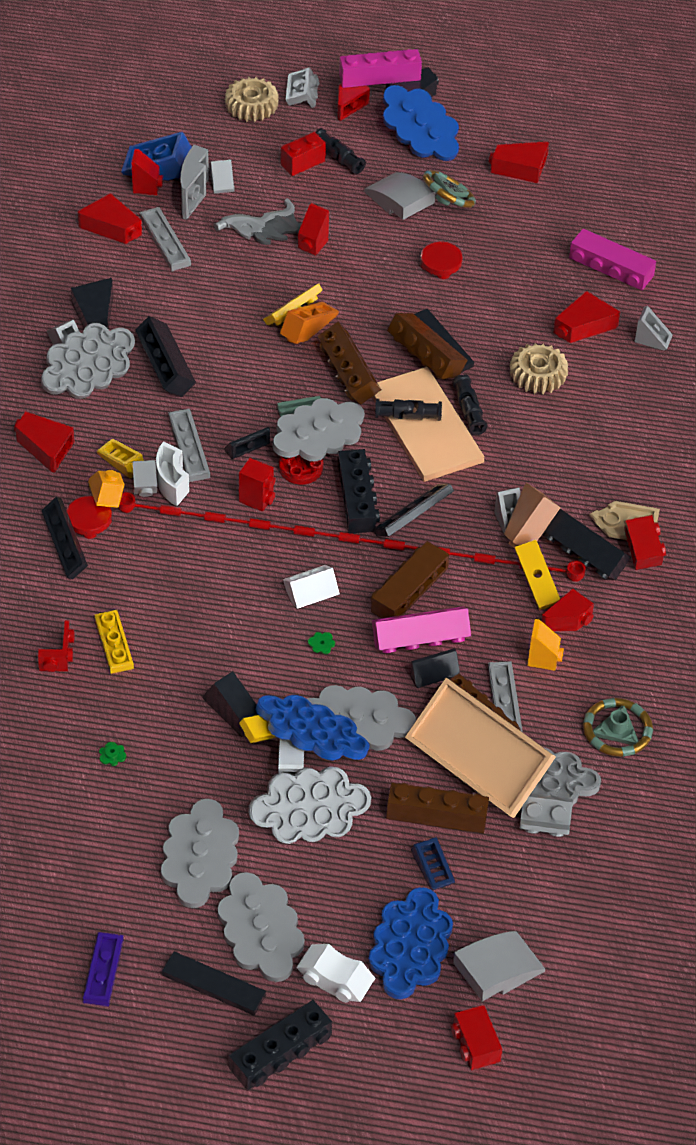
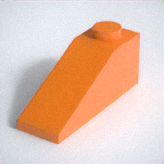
(306, 321)

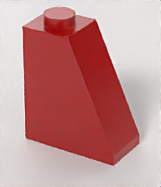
(520, 160)
(110, 219)
(586, 318)
(44, 439)

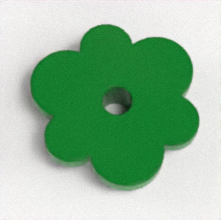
(321, 642)
(112, 754)

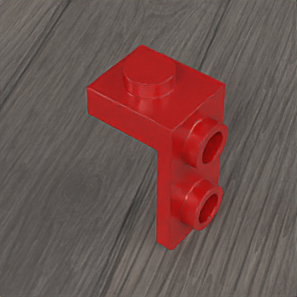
(58, 659)

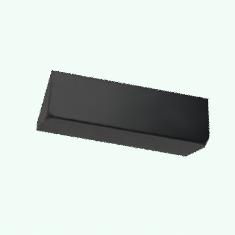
(248, 443)
(434, 668)

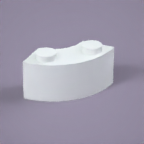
(171, 477)
(335, 973)

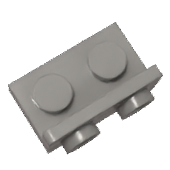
(301, 87)
(546, 815)

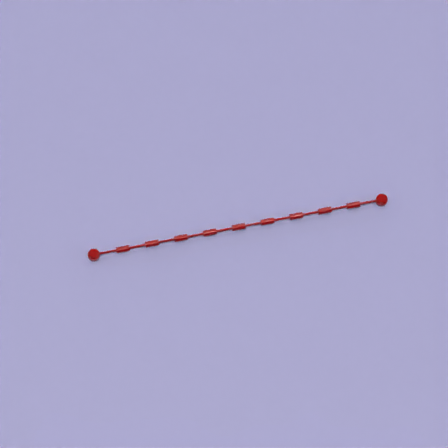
(574, 571)

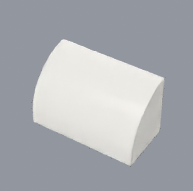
(311, 586)

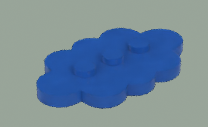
(420, 123)
(312, 727)
(410, 943)

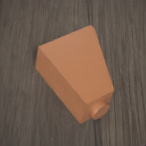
(530, 516)

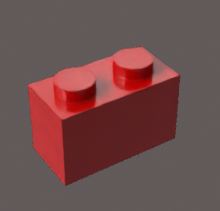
(303, 154)
(256, 484)
(644, 542)
(477, 1037)

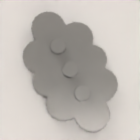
(87, 361)
(318, 429)
(373, 713)
(568, 778)
(309, 804)
(200, 853)
(261, 927)

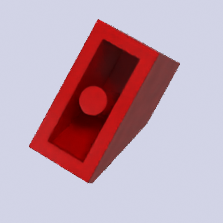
(351, 100)
(145, 174)
(314, 229)
(569, 613)

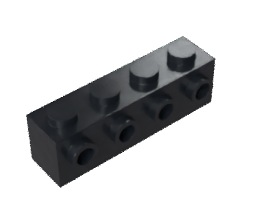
(165, 356)
(357, 491)
(587, 544)
(280, 1045)

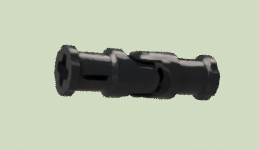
(341, 152)
(469, 404)
(404, 409)

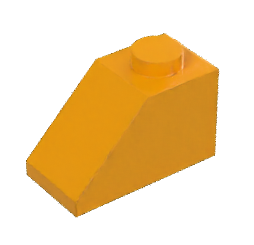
(106, 488)
(544, 647)

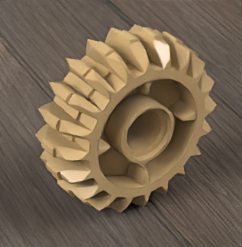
(251, 99)
(538, 368)

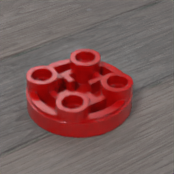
(441, 259)
(299, 470)
(88, 517)

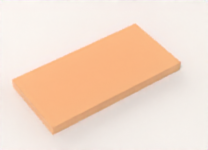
(431, 444)
(480, 747)

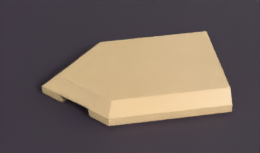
(613, 517)

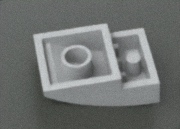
(194, 179)
(401, 194)
(497, 964)

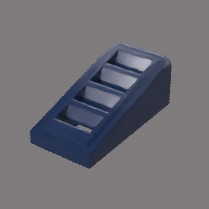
(434, 846)

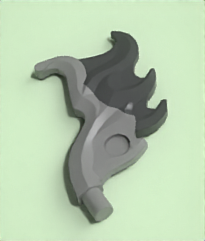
(270, 225)

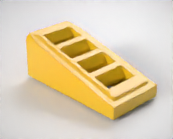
(121, 458)

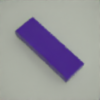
(103, 969)

